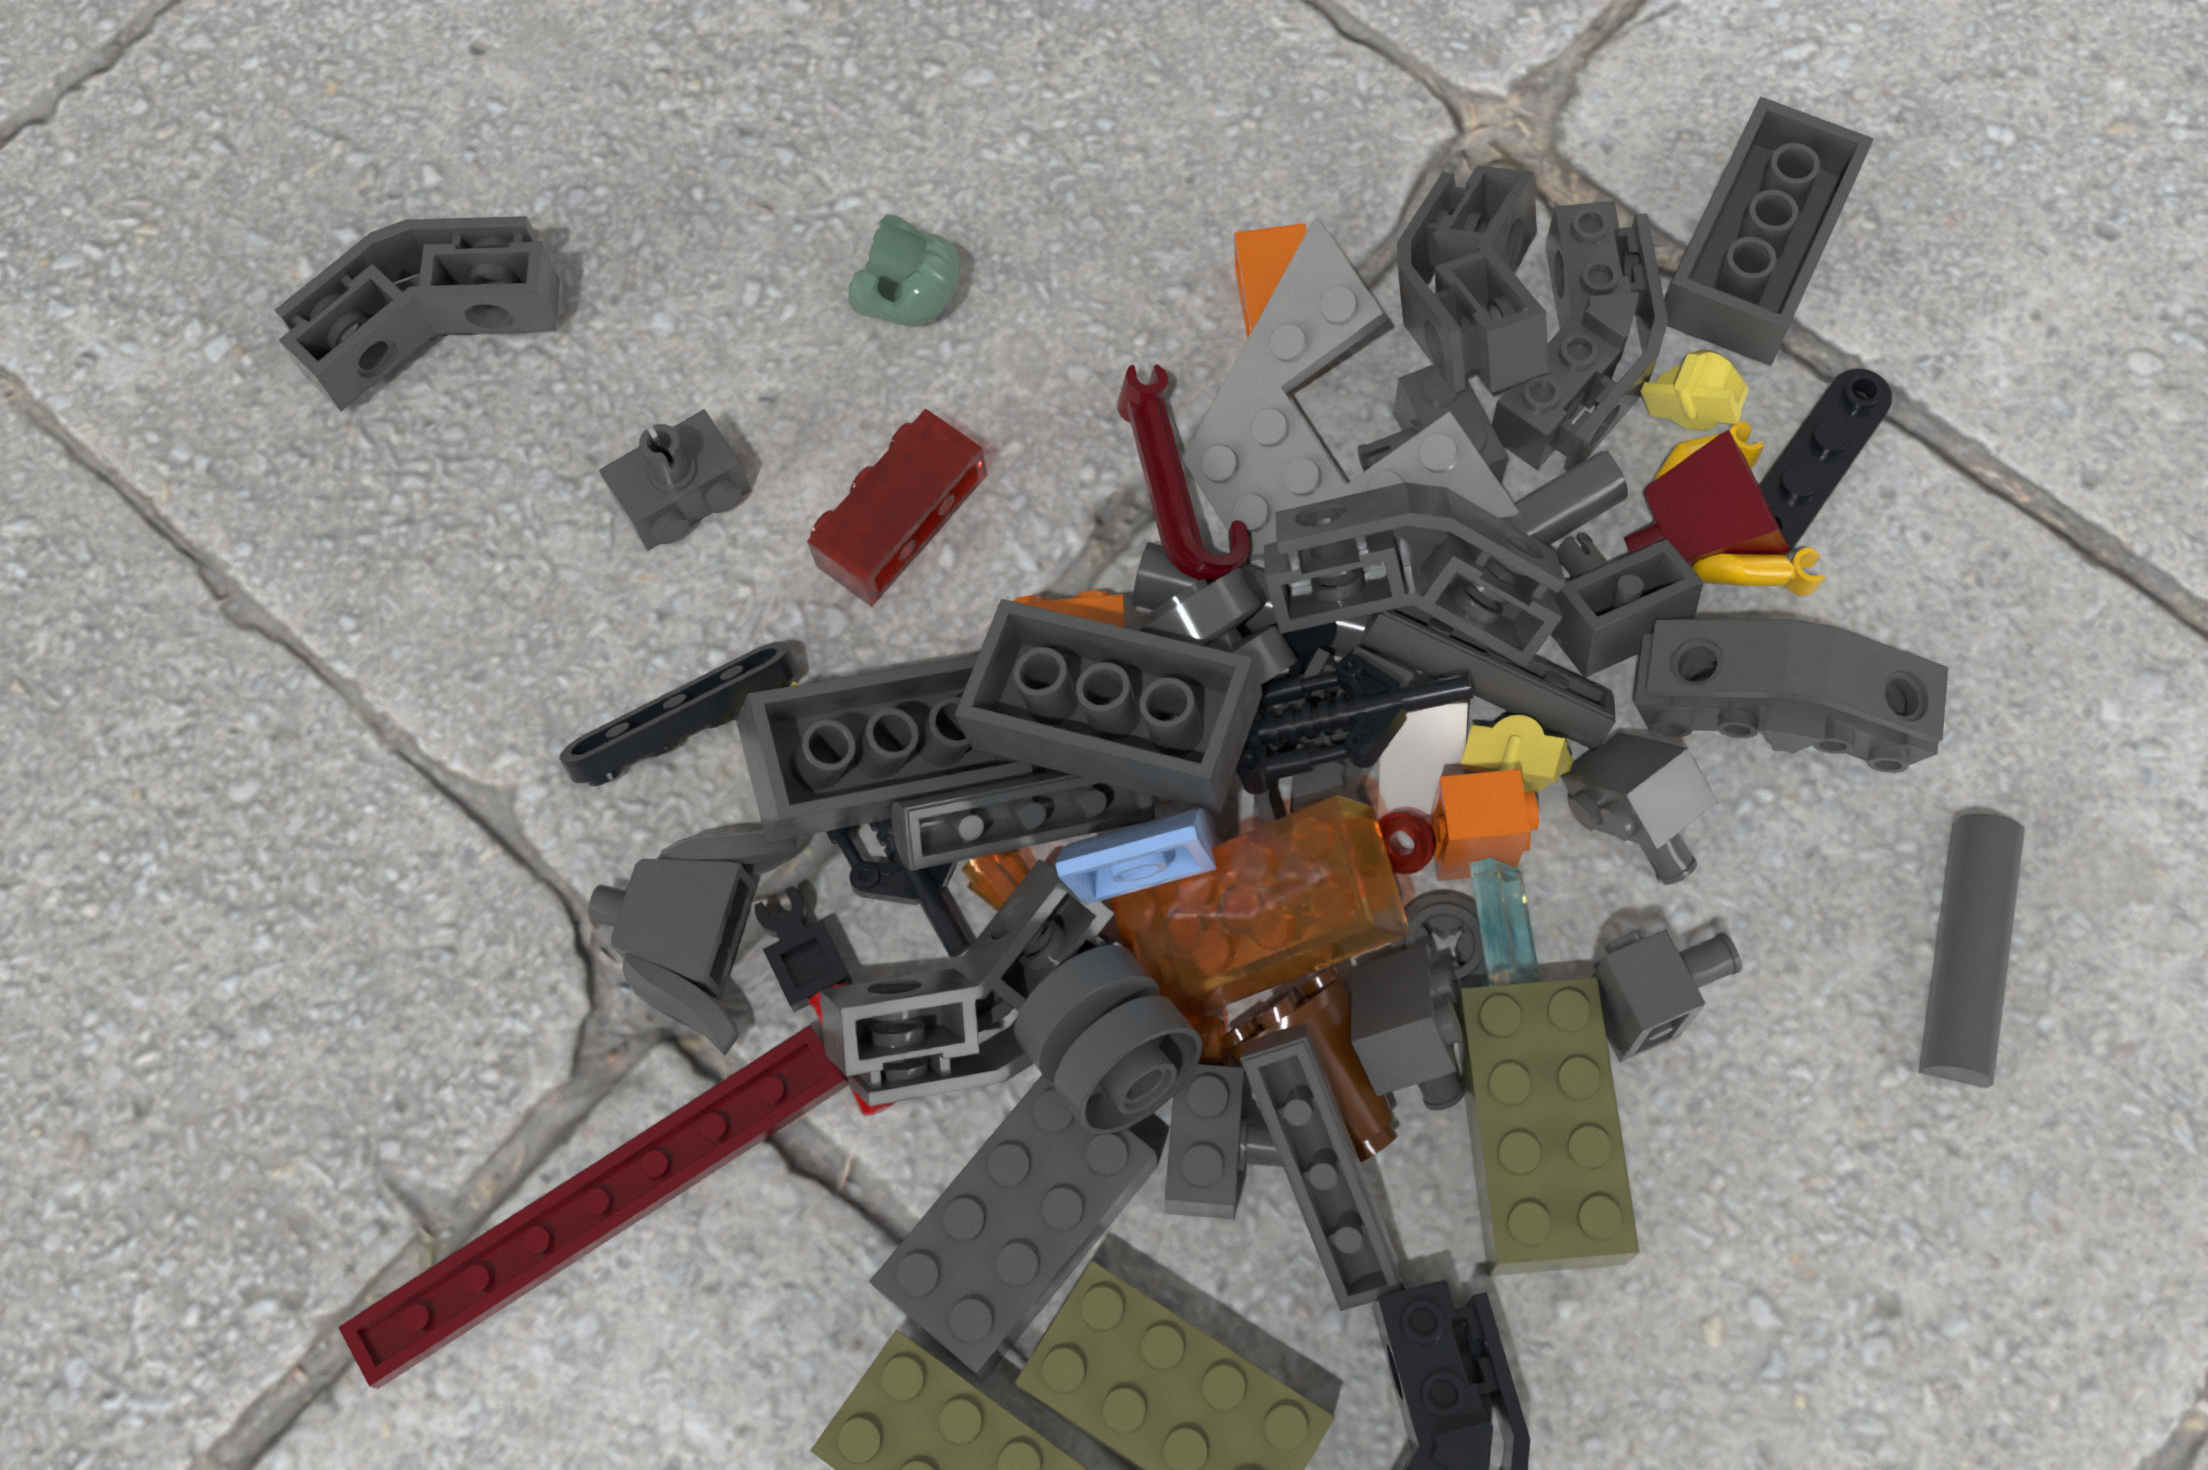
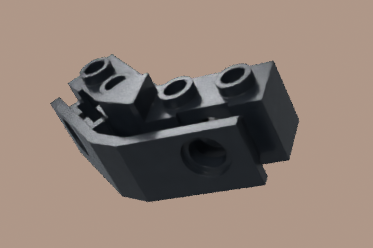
(1431, 1384)

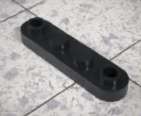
(1824, 450)
(661, 722)

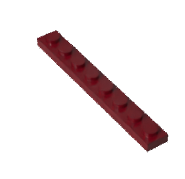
(590, 1208)

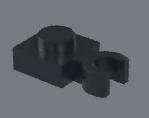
(804, 957)

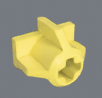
(1698, 392)
(1518, 744)

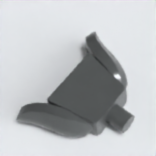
(685, 921)

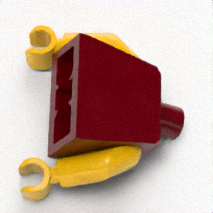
(1719, 516)

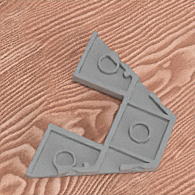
(1256, 446)

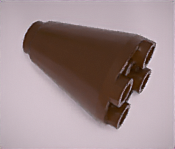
(1327, 1015)

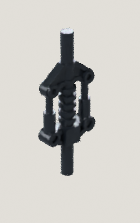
(1371, 716)
(898, 884)

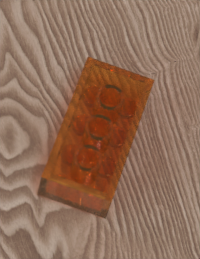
(1271, 910)

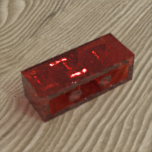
(897, 506)

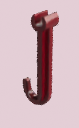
(1166, 483)

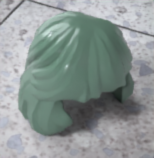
(907, 275)

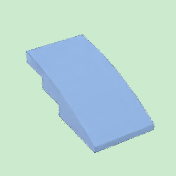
(1139, 856)

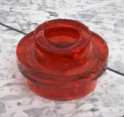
(1418, 828)

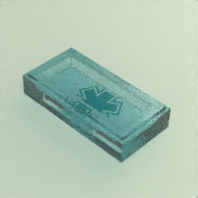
(1504, 923)

